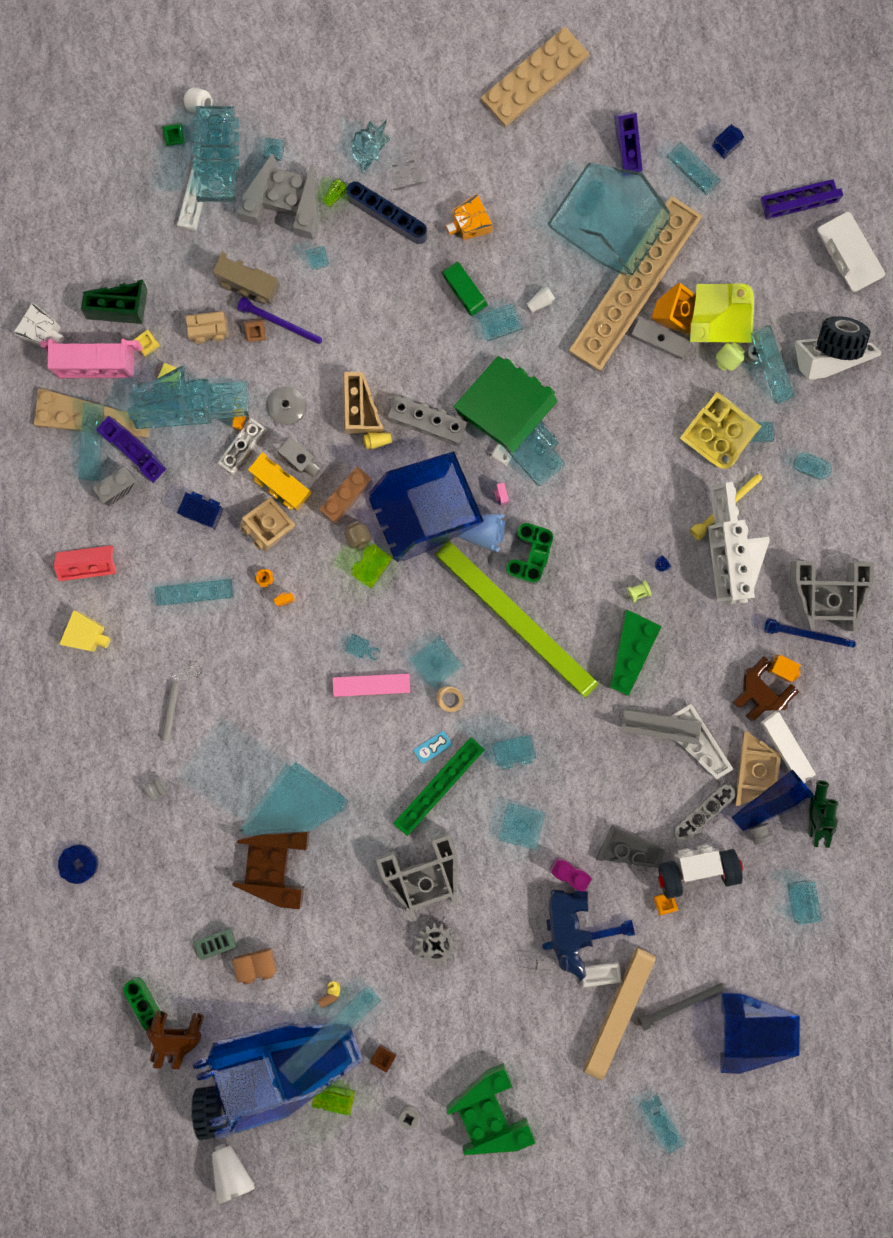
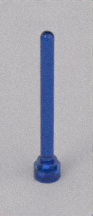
(773, 626)
(626, 929)

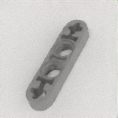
(706, 815)

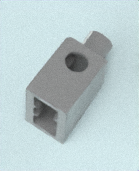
(292, 450)

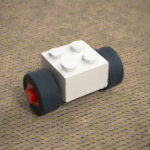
(699, 864)

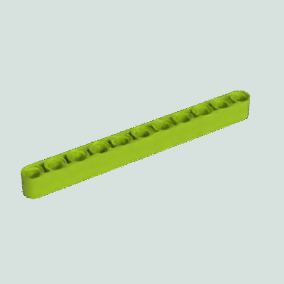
(517, 619)

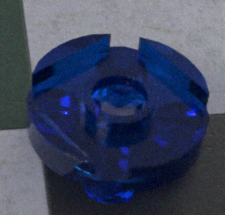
(68, 870)

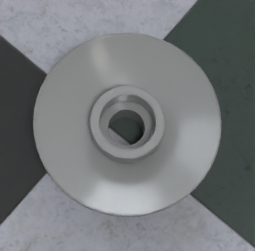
(288, 414)

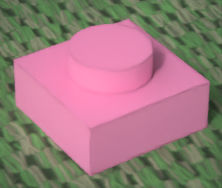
(501, 494)

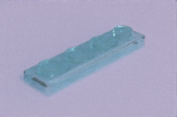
(772, 364)
(91, 441)

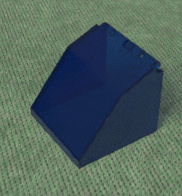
(424, 505)

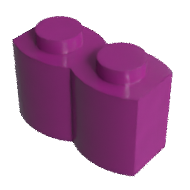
(566, 872)

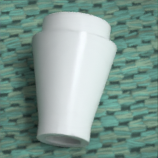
(542, 298)

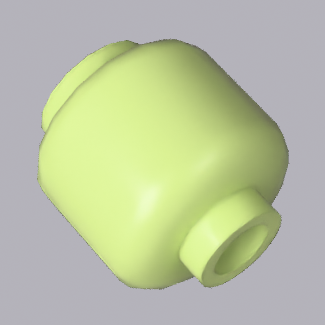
(730, 356)

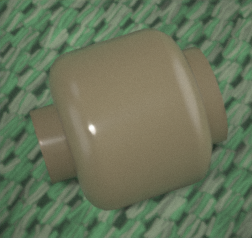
(357, 535)

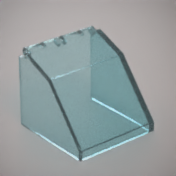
(611, 216)
(294, 804)

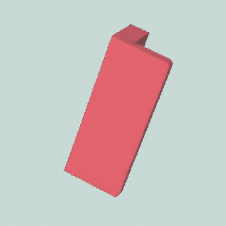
(84, 563)

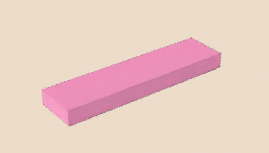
(371, 685)

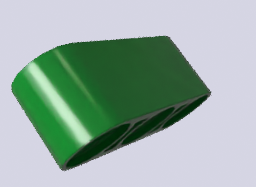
(464, 288)
(142, 995)

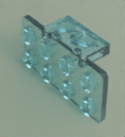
(538, 455)

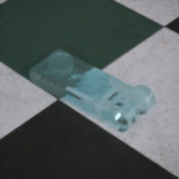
(663, 1125)

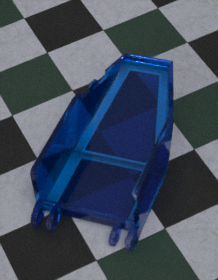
(250, 1078)

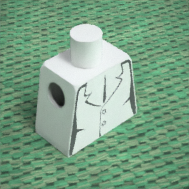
(37, 327)

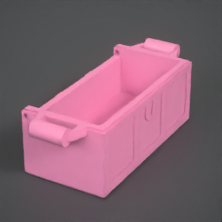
(91, 359)

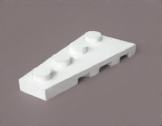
(707, 751)

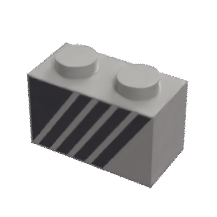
(116, 486)

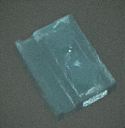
(500, 322)

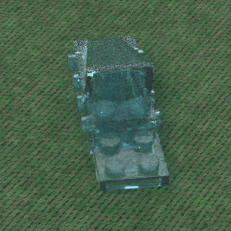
(216, 153)
(182, 402)

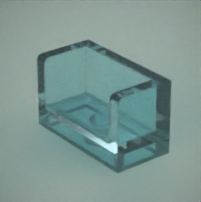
(804, 902)

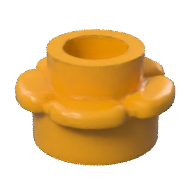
(259, 577)

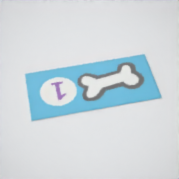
(432, 747)

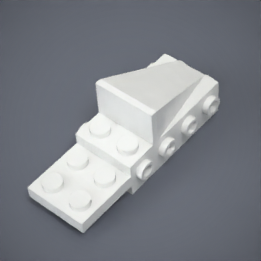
(742, 555)

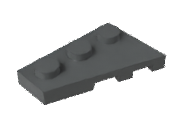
(629, 848)

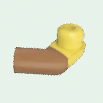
(332, 995)

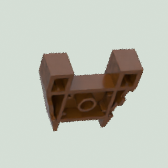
(268, 868)

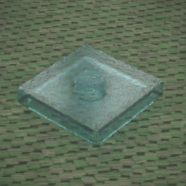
(436, 662)
(521, 826)

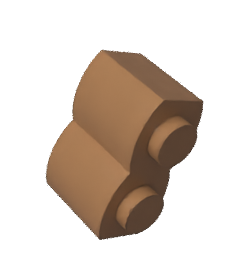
(254, 965)

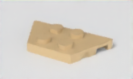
(757, 769)

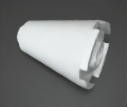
(229, 1174)

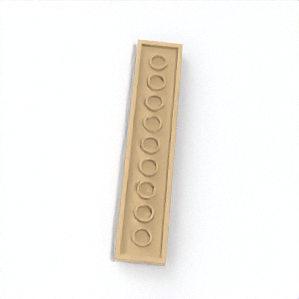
(631, 292)

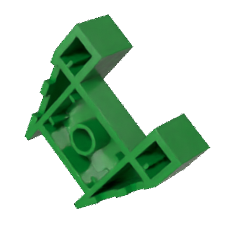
(485, 1117)

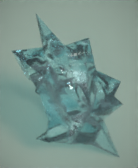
(368, 144)

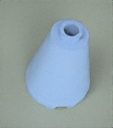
(488, 533)

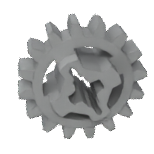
(428, 937)

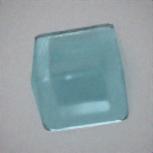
(317, 257)

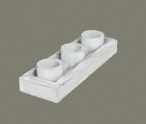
(234, 455)

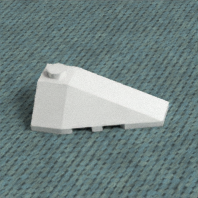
(819, 365)

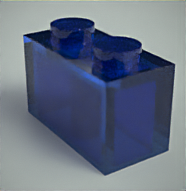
(199, 510)

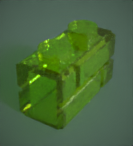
(335, 1100)

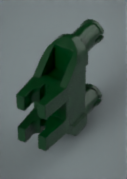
(822, 815)

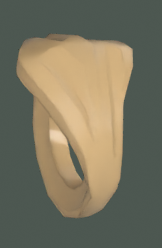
(449, 689)

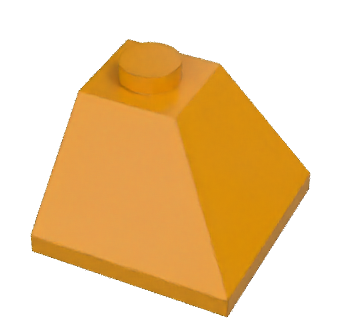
(675, 309)

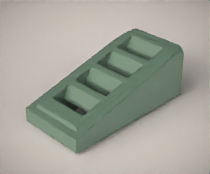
(229, 938)

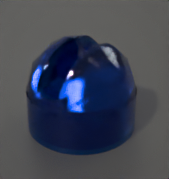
(662, 564)

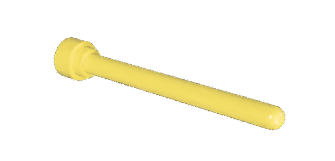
(699, 530)

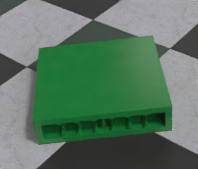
(506, 403)

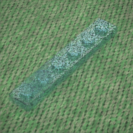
(329, 1034)

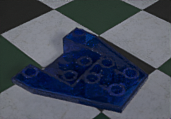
(756, 1034)

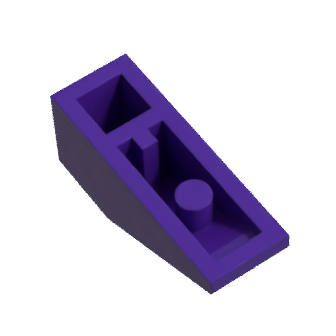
(628, 140)

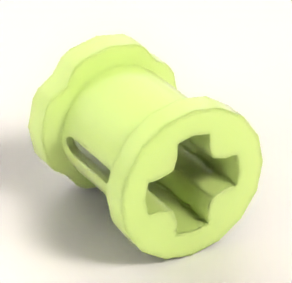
(639, 591)

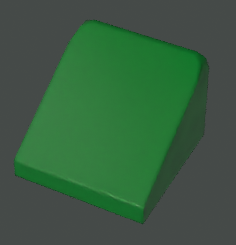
(173, 134)

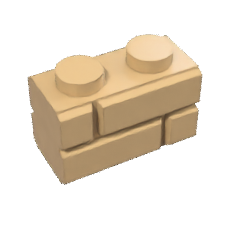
(207, 327)

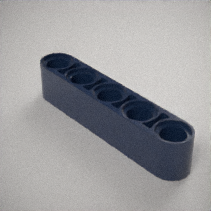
(382, 205)

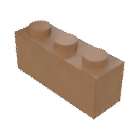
(346, 495)

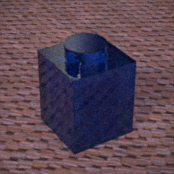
(728, 141)

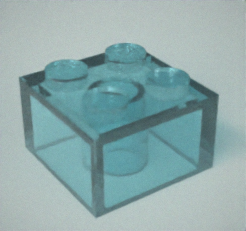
(514, 751)

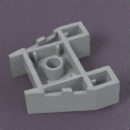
(285, 194)
(831, 598)
(423, 882)

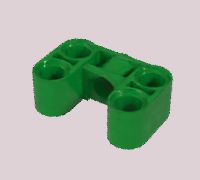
(538, 555)

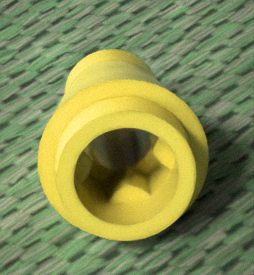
(374, 440)

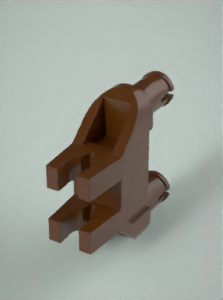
(760, 693)
(172, 1041)

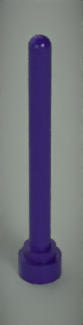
(246, 306)

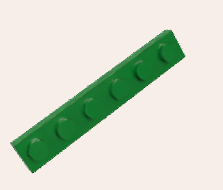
(438, 786)

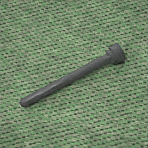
(647, 1020)

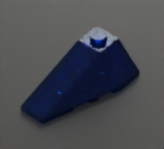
(778, 799)

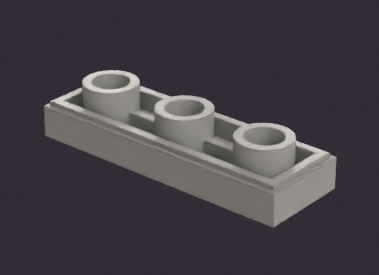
(671, 343)

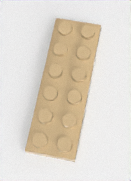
(535, 77)

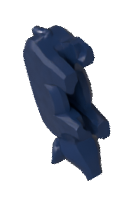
(566, 932)

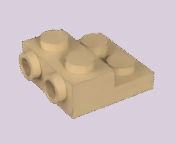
(266, 524)

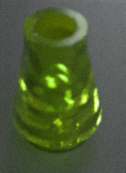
(335, 192)

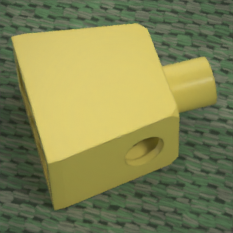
(84, 633)

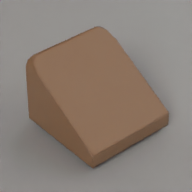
(255, 329)

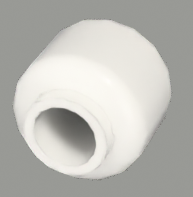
(196, 97)

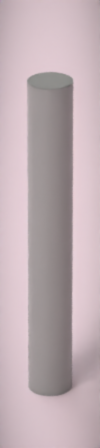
(170, 711)

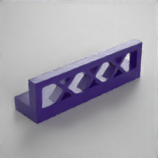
(801, 203)

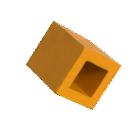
(784, 668)

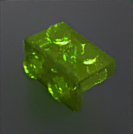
(371, 566)

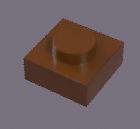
(383, 1058)

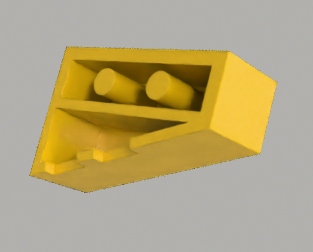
(279, 482)

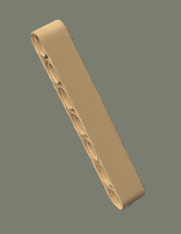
(619, 1014)

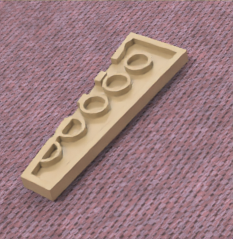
(66, 413)

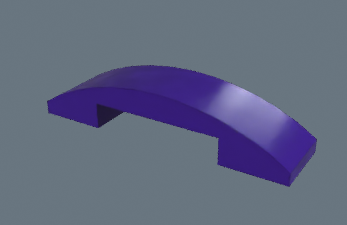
(132, 448)

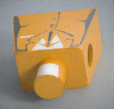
(470, 219)

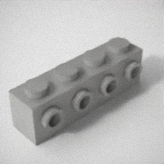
(427, 421)

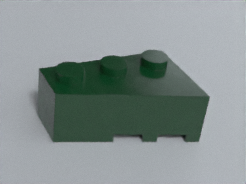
(116, 304)

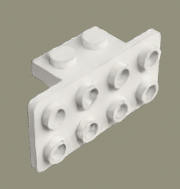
(851, 252)

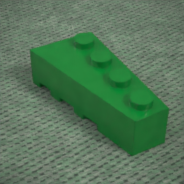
(633, 647)

